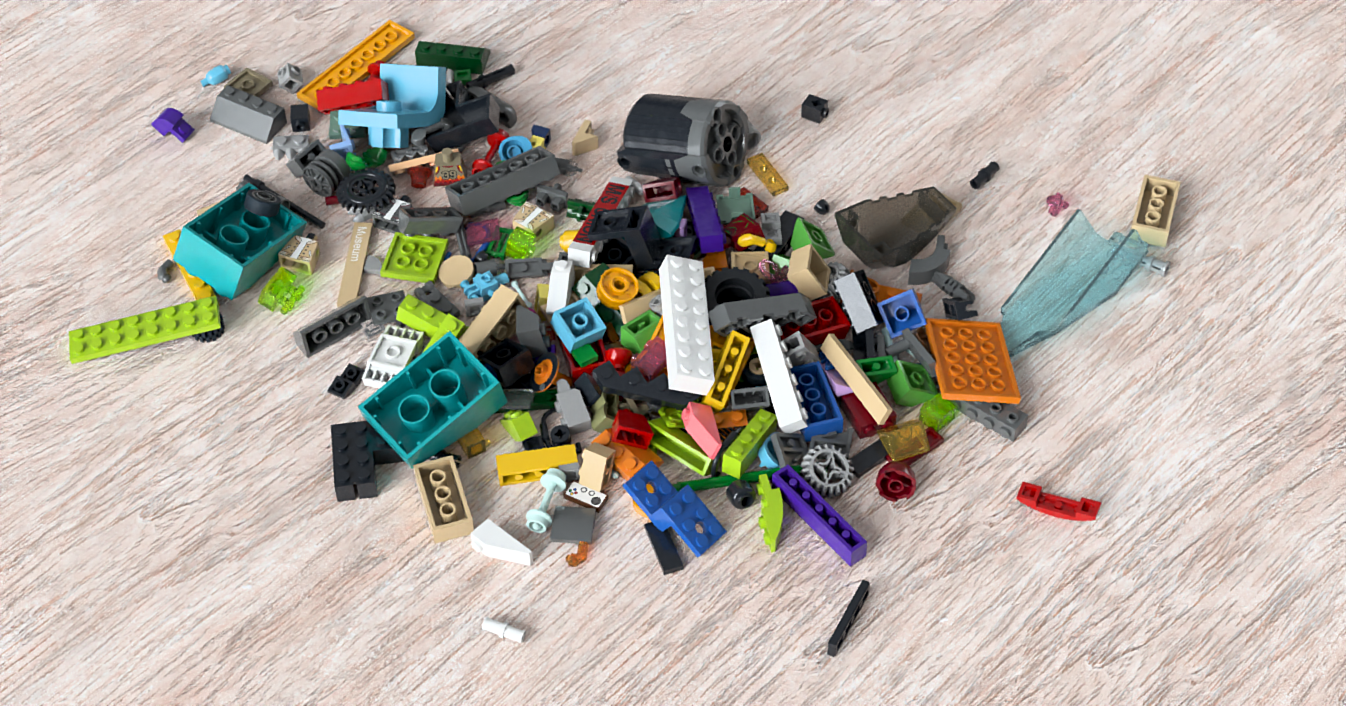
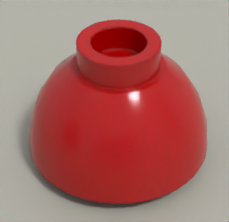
(619, 357)

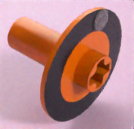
(546, 373)

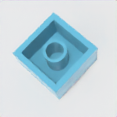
(578, 324)

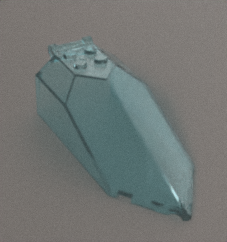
(1068, 282)

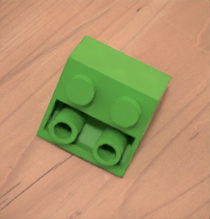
(639, 331)

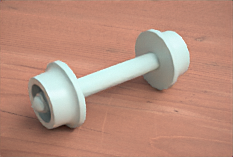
(538, 519)

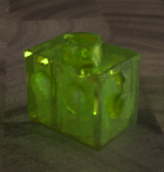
(520, 244)
(937, 412)

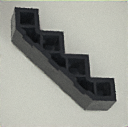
(635, 387)

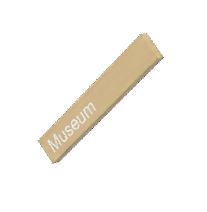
(355, 262)

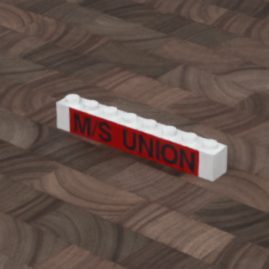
(615, 196)

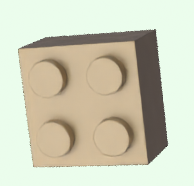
(809, 272)

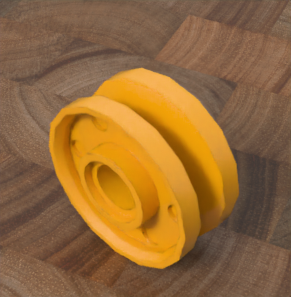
(617, 287)

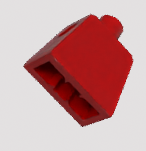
(631, 429)

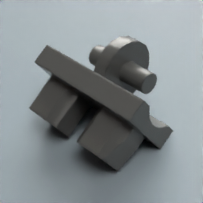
(553, 195)

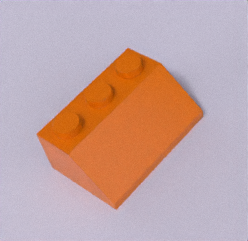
(627, 459)

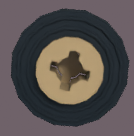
(751, 374)

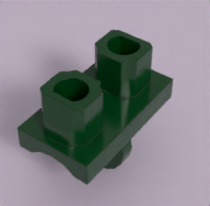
(579, 209)

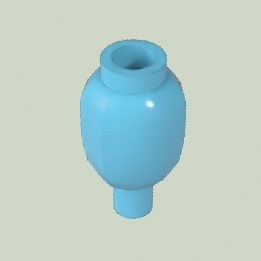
(216, 75)

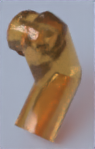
(580, 557)

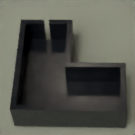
(470, 118)
(355, 453)

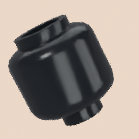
(740, 494)

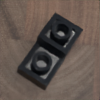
(347, 382)

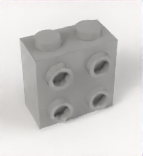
(800, 350)

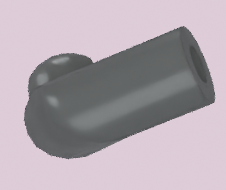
(163, 271)

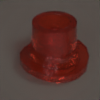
(419, 176)

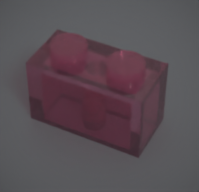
(651, 359)

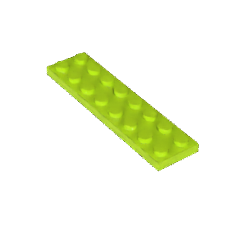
(144, 329)

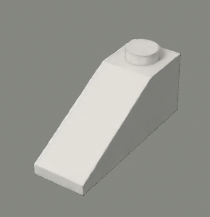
(560, 285)
(498, 544)

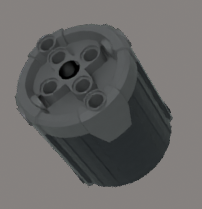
(685, 138)

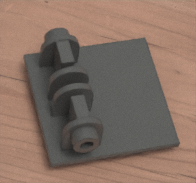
(385, 308)

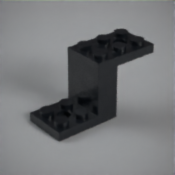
(640, 235)

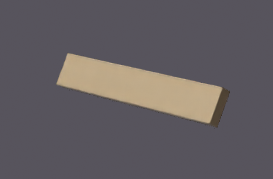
(856, 379)

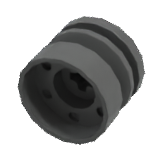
(325, 172)

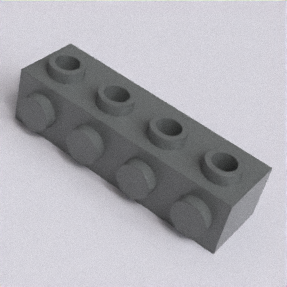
(998, 417)

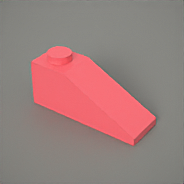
(701, 425)

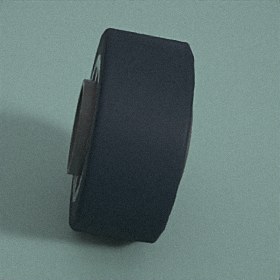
(262, 203)

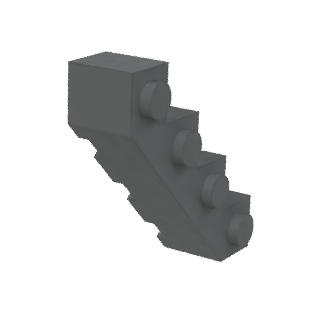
(750, 312)

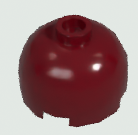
(896, 481)

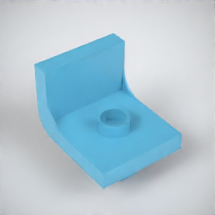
(414, 101)

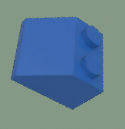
(902, 312)

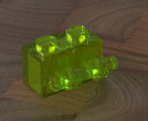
(277, 289)

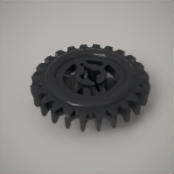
(367, 197)

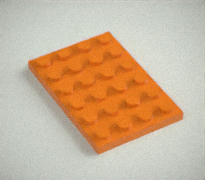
(972, 361)

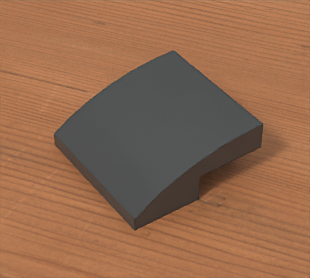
(573, 524)

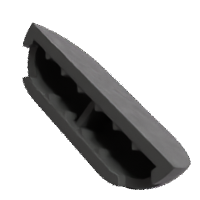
(507, 114)

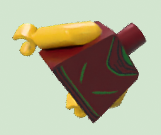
(744, 233)

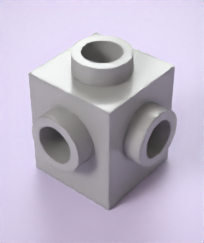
(290, 78)

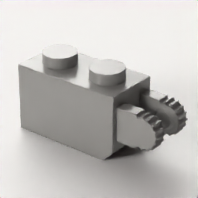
(572, 408)

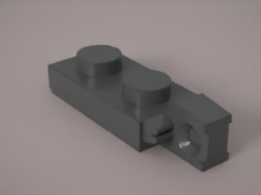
(527, 268)

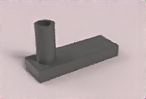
(911, 342)

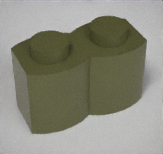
(604, 412)

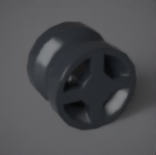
(564, 433)

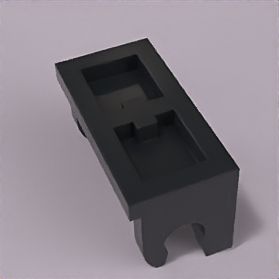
(957, 310)

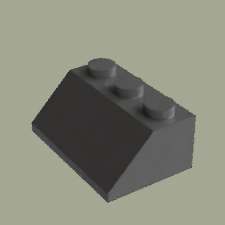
(429, 221)

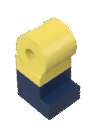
(540, 136)

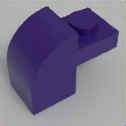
(172, 121)

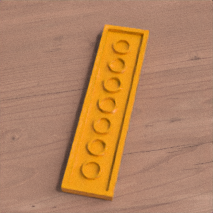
(353, 66)

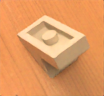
(584, 139)

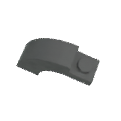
(923, 270)

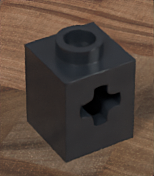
(814, 108)
(300, 117)

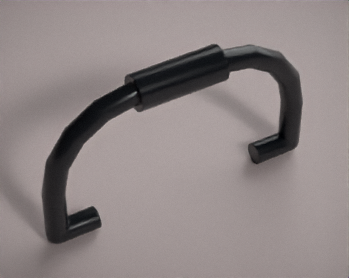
(545, 434)
(725, 444)

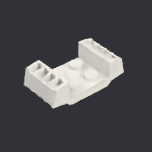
(392, 354)

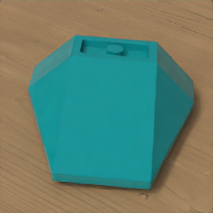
(667, 215)

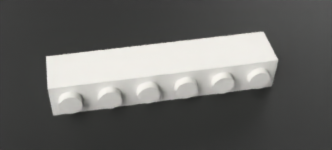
(778, 376)

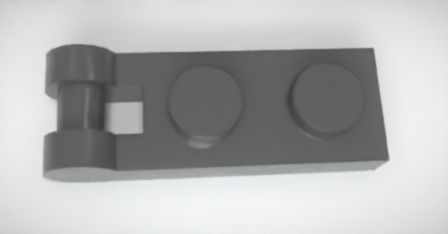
(436, 299)

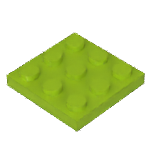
(414, 258)

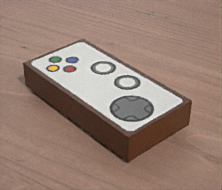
(585, 496)

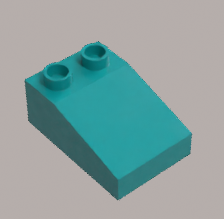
(232, 245)
(433, 401)

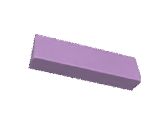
(836, 382)

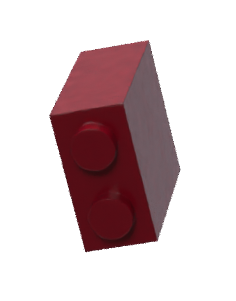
(859, 416)

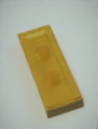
(767, 174)

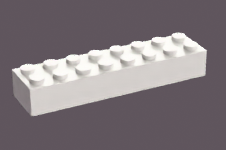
(686, 325)

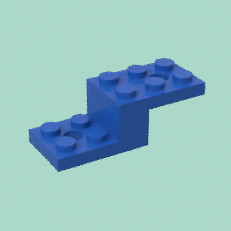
(674, 508)

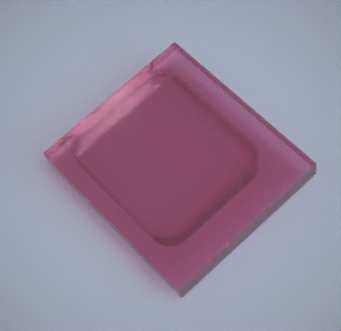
(483, 231)

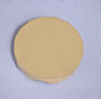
(456, 270)

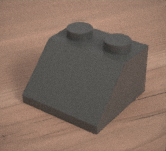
(531, 332)

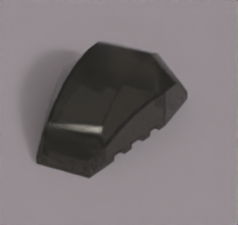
(894, 228)

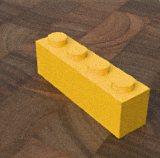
(726, 370)
(532, 464)

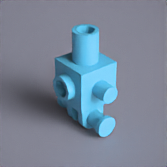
(484, 285)

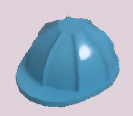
(513, 146)

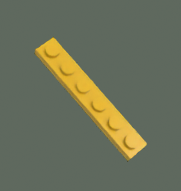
(196, 285)

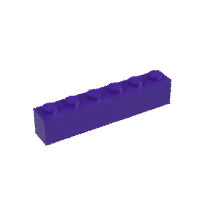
(705, 219)
(820, 515)

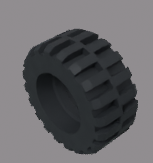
(734, 283)

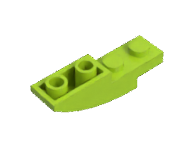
(771, 512)

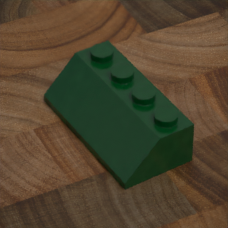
(452, 56)
(587, 288)

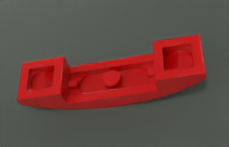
(1058, 506)

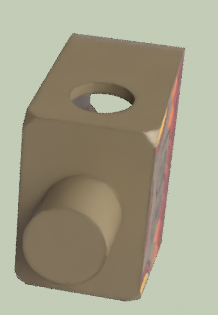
(448, 168)

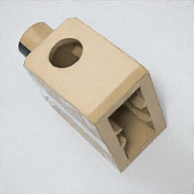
(534, 220)
(300, 254)

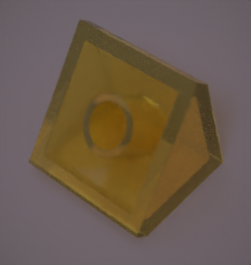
(904, 439)

